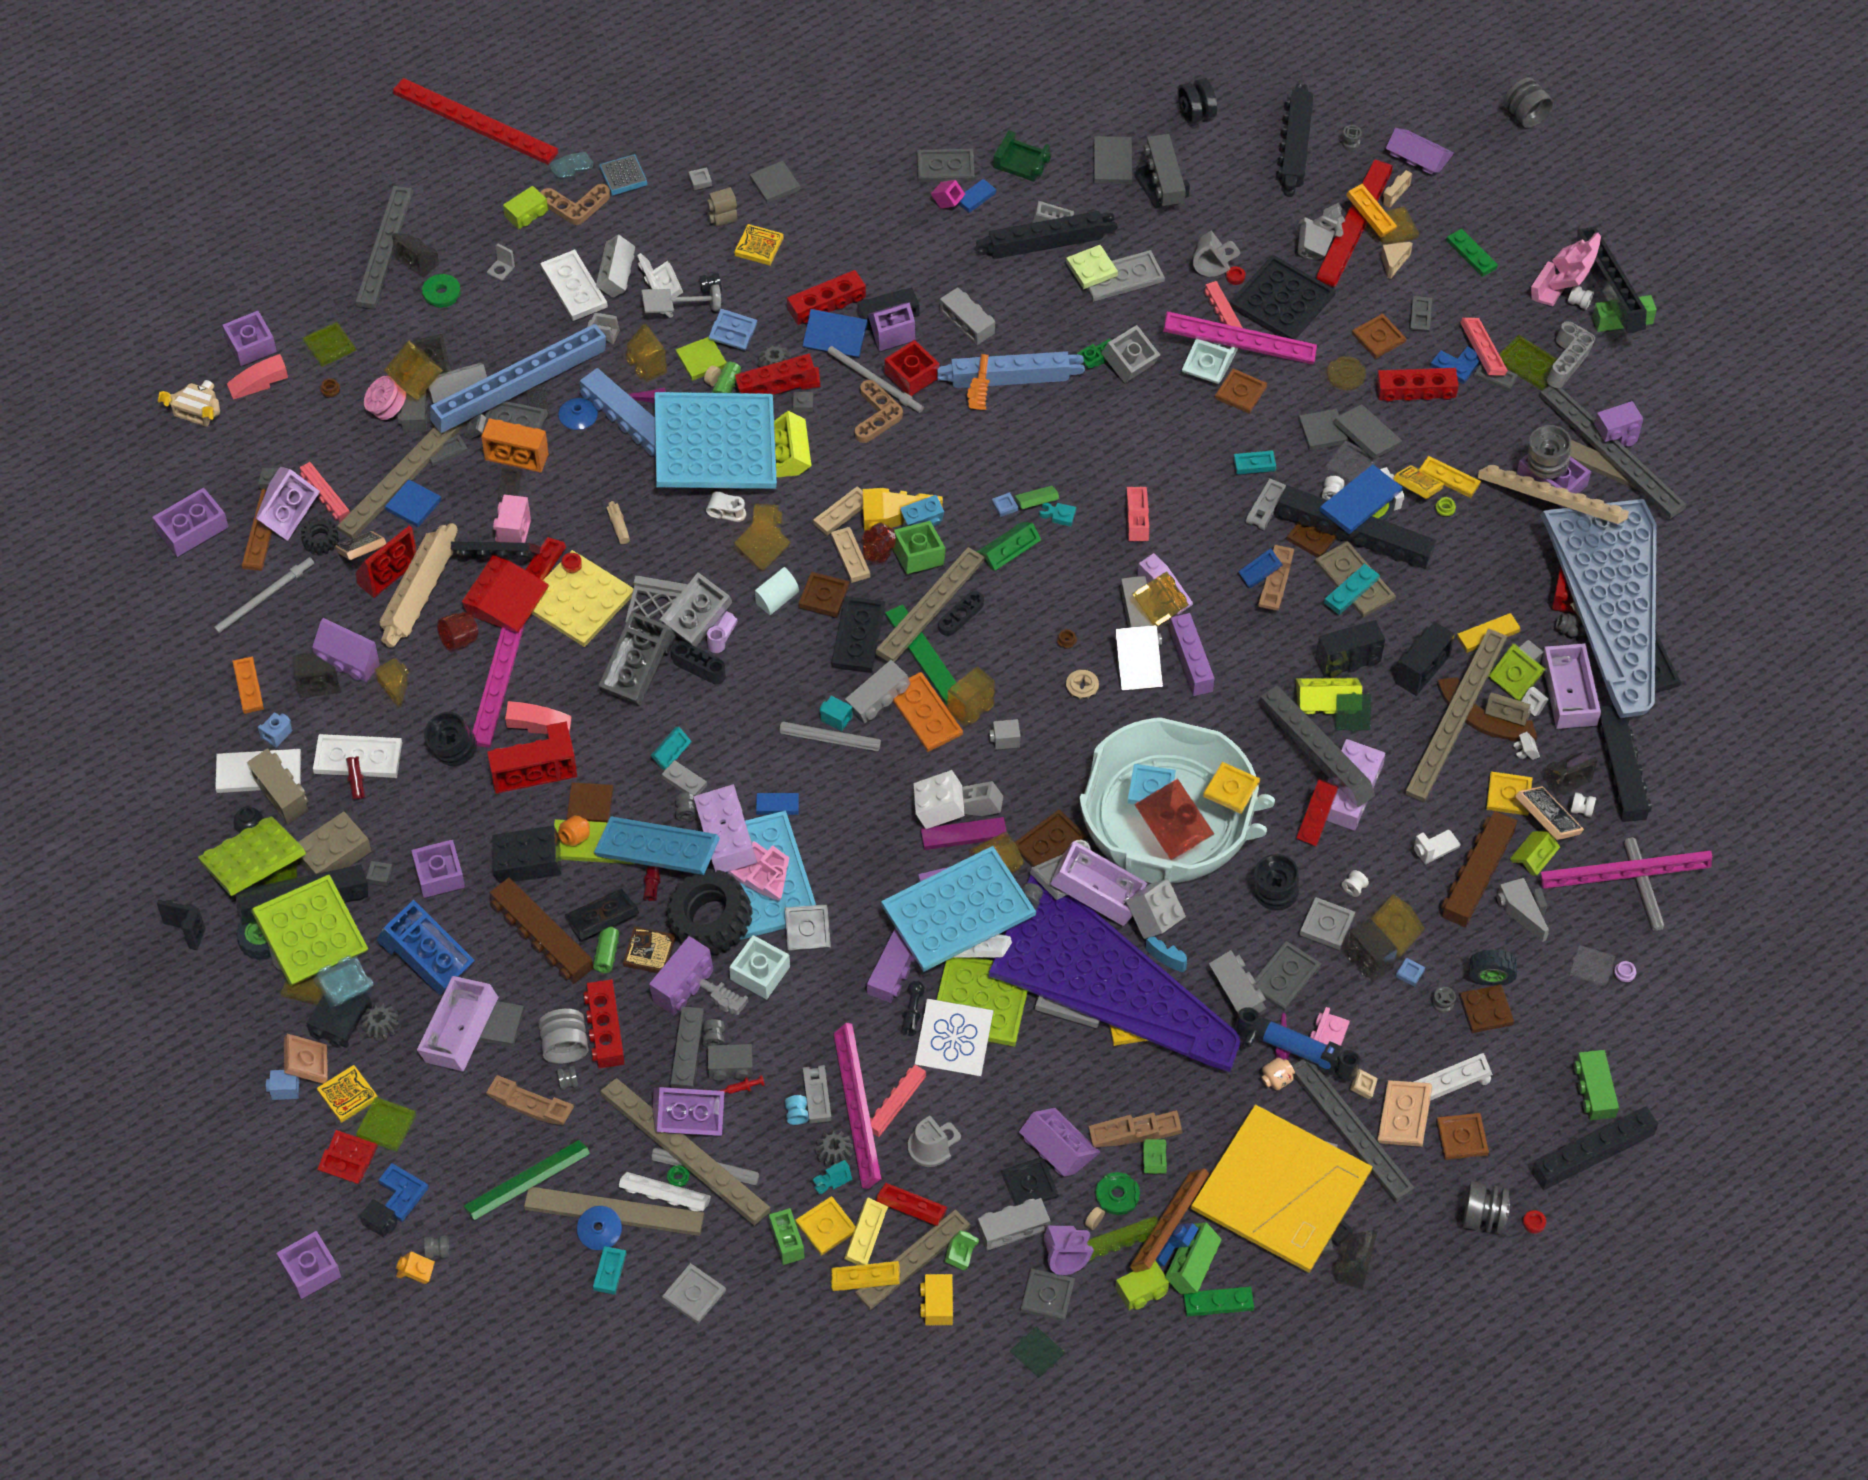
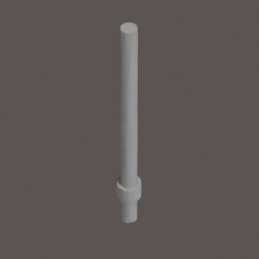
(904, 398)
(294, 572)

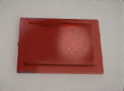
(1174, 819)

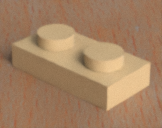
(1400, 185)

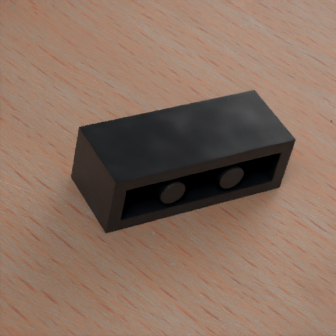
(888, 300)

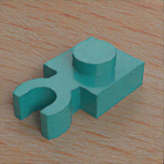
(1060, 514)
(834, 1177)

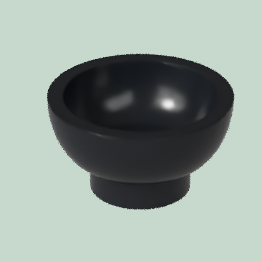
(247, 818)

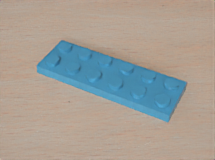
(657, 845)

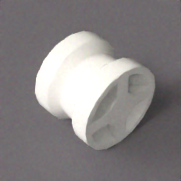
(1355, 883)

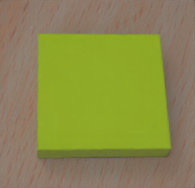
(699, 357)
(1516, 672)

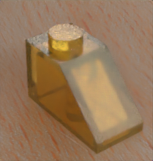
(393, 679)

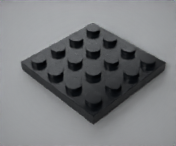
(1282, 298)

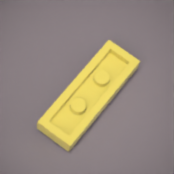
(866, 1232)

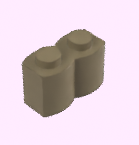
(722, 207)

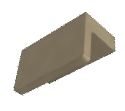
(1508, 709)

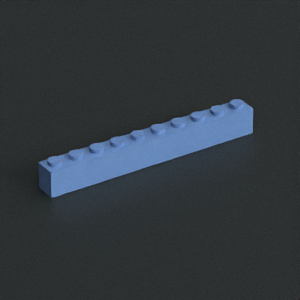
(517, 378)

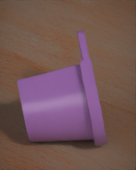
(1067, 1249)

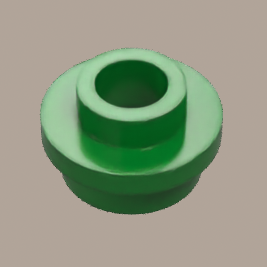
(678, 1170)

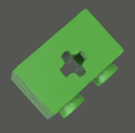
(786, 1236)

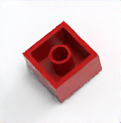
(911, 368)

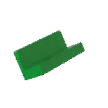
(1010, 545)

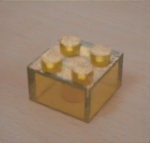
(413, 370)
(971, 696)

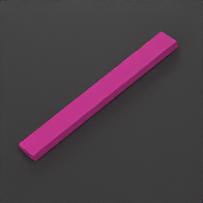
(1239, 338)
(496, 686)
(1626, 869)
(857, 1106)

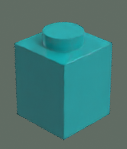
(836, 713)

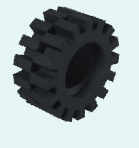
(319, 527)

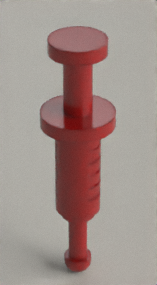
(743, 1085)

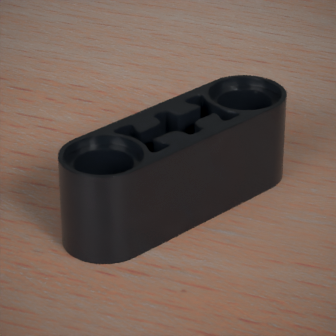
(698, 662)

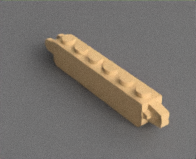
(417, 584)

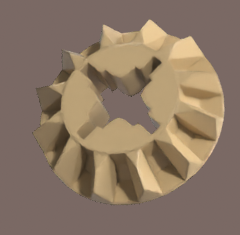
(1074, 680)

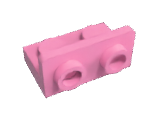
(1330, 1028)

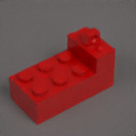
(534, 762)

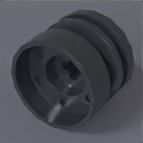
(450, 738)
(1276, 882)

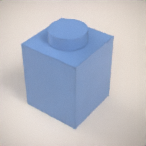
(282, 1085)

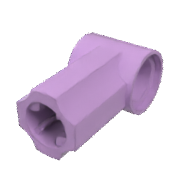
(720, 632)

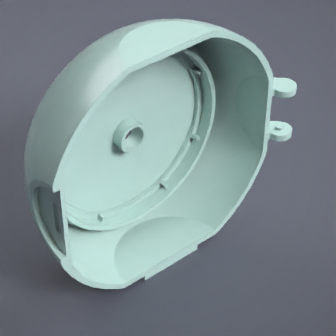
(1195, 756)

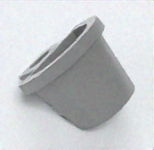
(1315, 237)
(1211, 256)
(929, 1144)

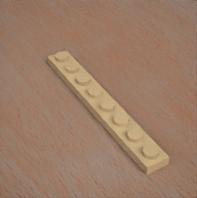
(1552, 494)

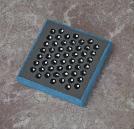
(623, 174)

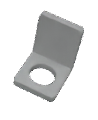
(505, 260)

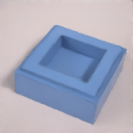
(1004, 504)
(1410, 972)

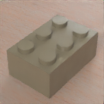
(278, 785)
(333, 846)

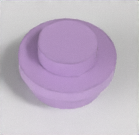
(1625, 971)

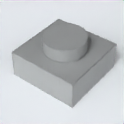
(700, 178)

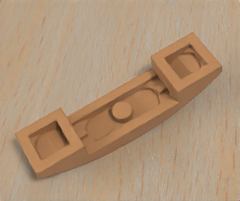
(1276, 582)
(529, 1103)

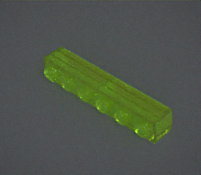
(1122, 1237)

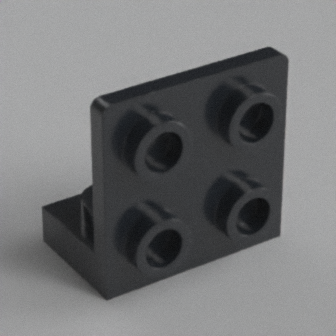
(186, 917)

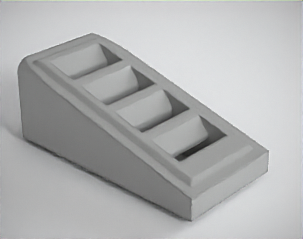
(1043, 209)

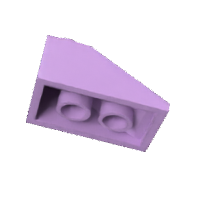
(286, 502)

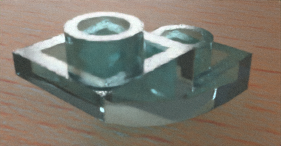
(568, 164)

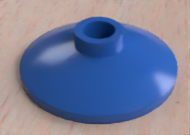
(578, 419)
(610, 1230)

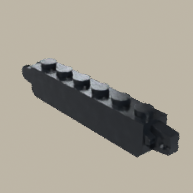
(1297, 139)
(1047, 234)

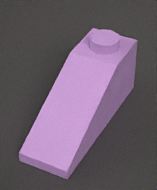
(1154, 567)

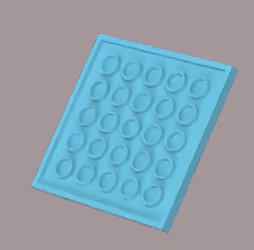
(715, 440)

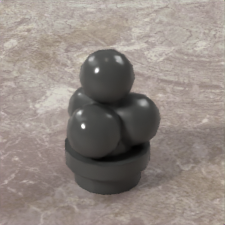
(1570, 624)

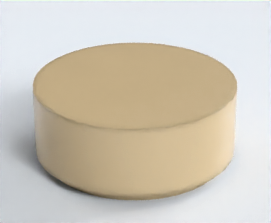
(711, 375)
(1094, 1218)

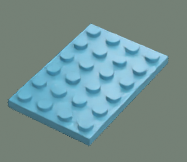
(958, 908)
(767, 912)

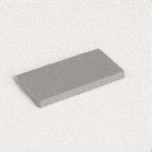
(1133, 273)

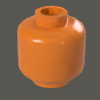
(574, 830)

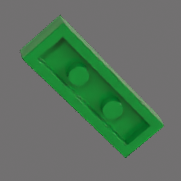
(1472, 252)
(1219, 1301)

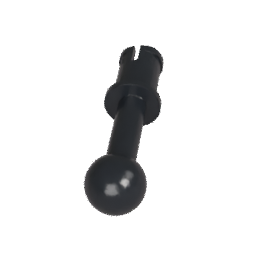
(911, 1016)

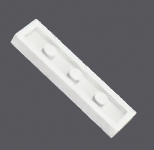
(659, 1190)

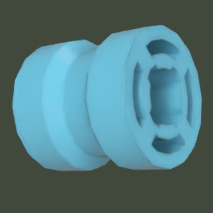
(796, 1110)

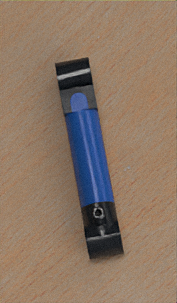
(1328, 1056)

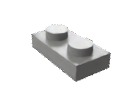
(684, 779)

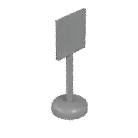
(661, 300)

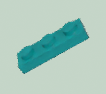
(1351, 589)

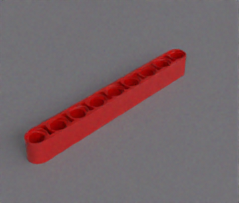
(1352, 227)

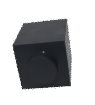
(378, 1218)

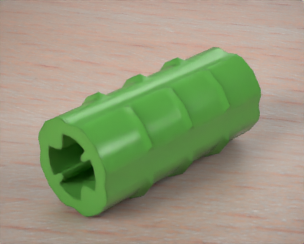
(727, 379)
(606, 950)

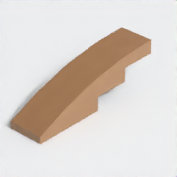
(1133, 1130)

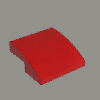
(347, 1157)

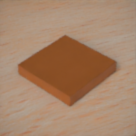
(1379, 336)
(1241, 391)
(1462, 1136)

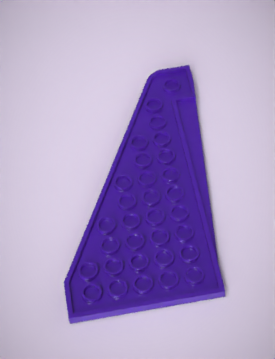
(1093, 969)

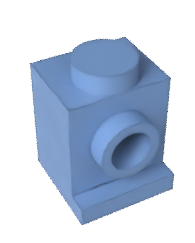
(275, 729)

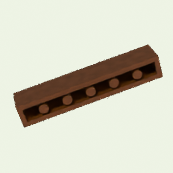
(1479, 869)
(541, 931)

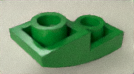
(1093, 355)

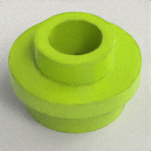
(1445, 502)

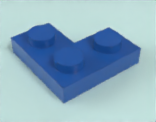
(1464, 365)
(406, 1190)
(1180, 1237)

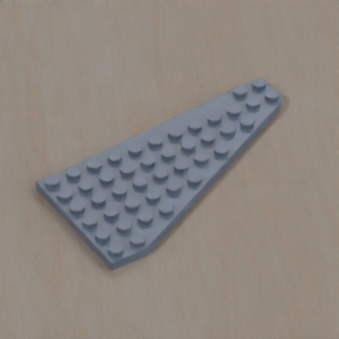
(1615, 593)

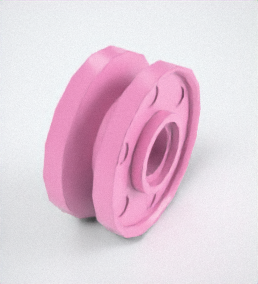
(384, 398)

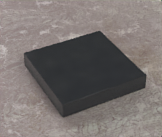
(1030, 1181)

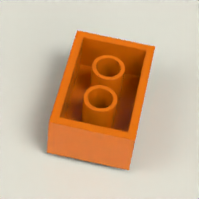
(515, 445)

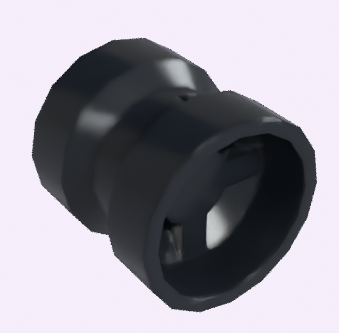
(707, 281)

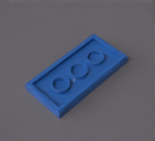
(1361, 499)

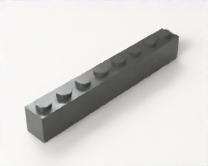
(1318, 746)

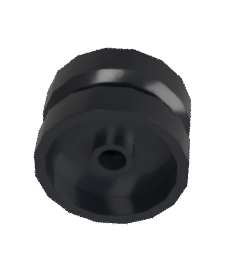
(1197, 100)

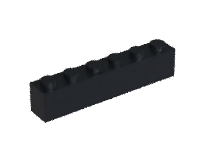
(1623, 765)
(349, 882)
(1594, 1148)

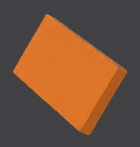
(926, 714)

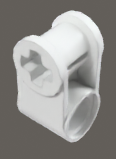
(725, 506)

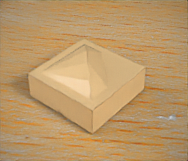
(1364, 1084)

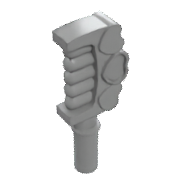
(1334, 213)
(725, 998)

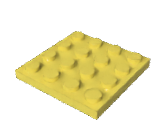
(581, 601)

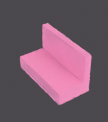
(1541, 288)

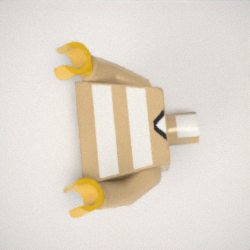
(193, 403)

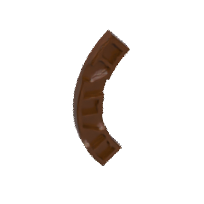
(1483, 722)

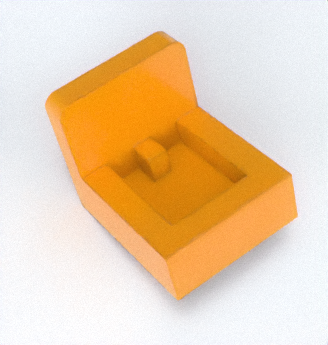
(415, 1267)

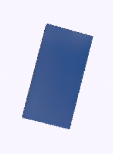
(977, 195)
(1260, 568)
(777, 802)

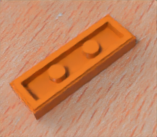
(248, 685)

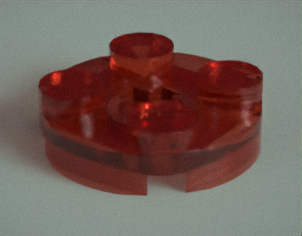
(878, 542)

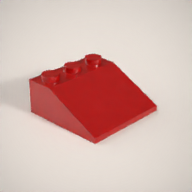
(387, 563)
(504, 594)

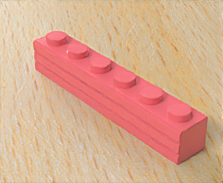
(1221, 305)
(326, 494)
(897, 1100)

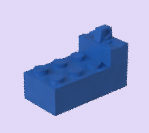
(425, 947)

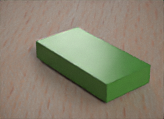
(1036, 497)

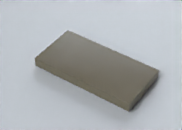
(1341, 564)

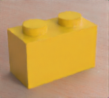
(938, 1299)

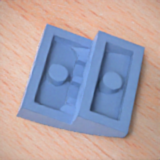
(733, 329)

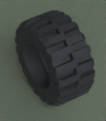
(704, 888)

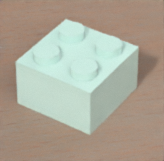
(759, 967)

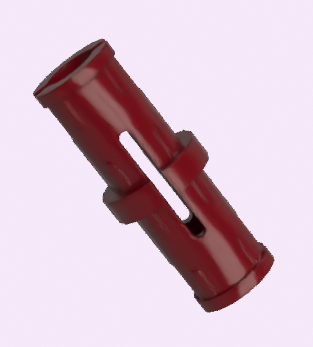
(355, 778)
(651, 881)

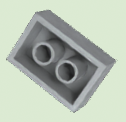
(696, 610)

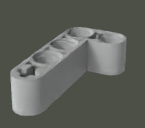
(1577, 345)

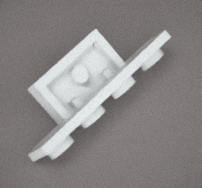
(660, 278)

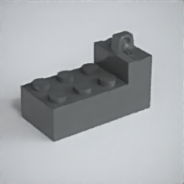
(636, 658)

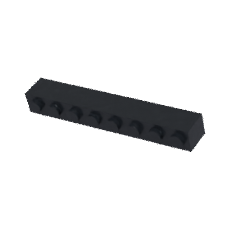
(1615, 285)
(1372, 534)

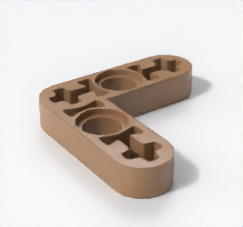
(574, 209)
(882, 414)

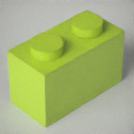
(525, 207)
(1142, 1287)

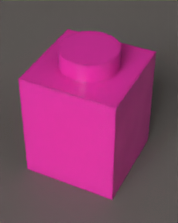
(948, 194)

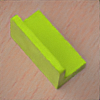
(1536, 851)

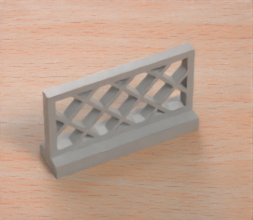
(654, 587)

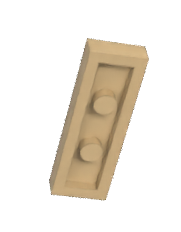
(840, 511)
(850, 554)

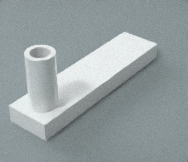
(1458, 1076)

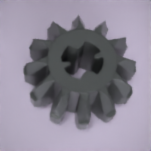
(773, 355)
(380, 1022)
(834, 1141)

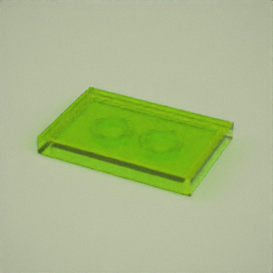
(1528, 361)

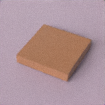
(305, 1058)

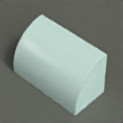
(776, 591)

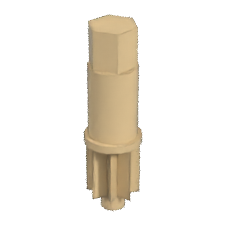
(617, 520)

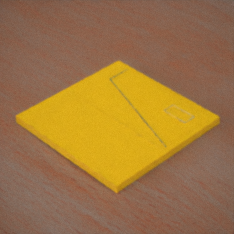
(1282, 1188)

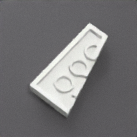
(992, 947)

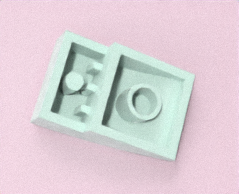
(1209, 360)

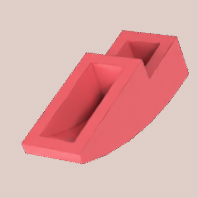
(258, 377)
(1137, 514)
(533, 717)

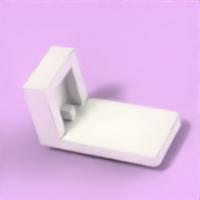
(1435, 847)

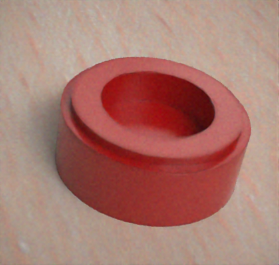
(1235, 275)
(571, 562)
(1534, 1221)

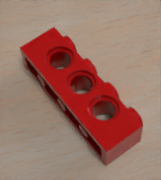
(827, 296)
(777, 376)
(1417, 384)
(603, 993)

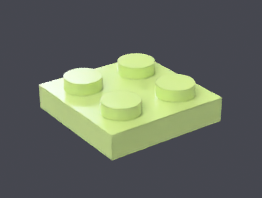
(1092, 266)

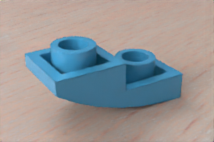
(1169, 957)

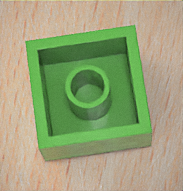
(919, 547)

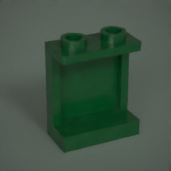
(1021, 158)

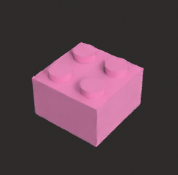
(513, 519)

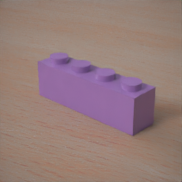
(1191, 654)
(891, 969)

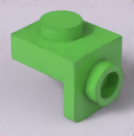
(1154, 1156)
(960, 1249)

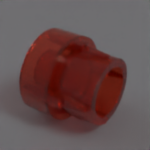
(457, 630)

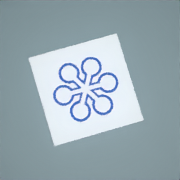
(954, 1037)

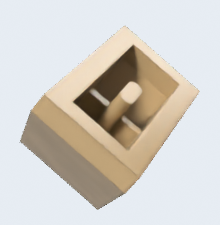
(1394, 256)

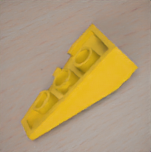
(884, 506)

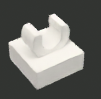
(1536, 700)
(1528, 745)

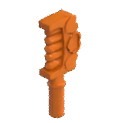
(977, 391)

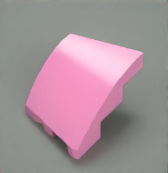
(1575, 262)
(767, 874)

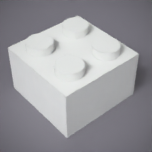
(939, 799)

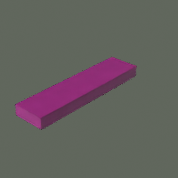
(962, 833)

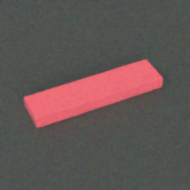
(1483, 346)

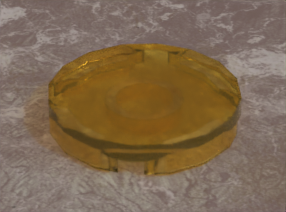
(1346, 373)

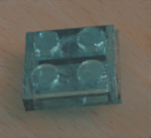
(343, 981)

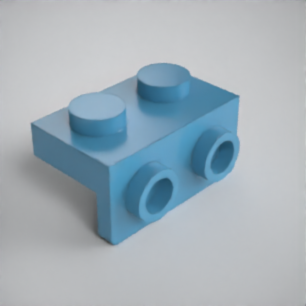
(923, 511)

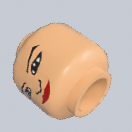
(1277, 1073)

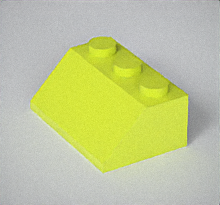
(791, 445)
(1321, 693)

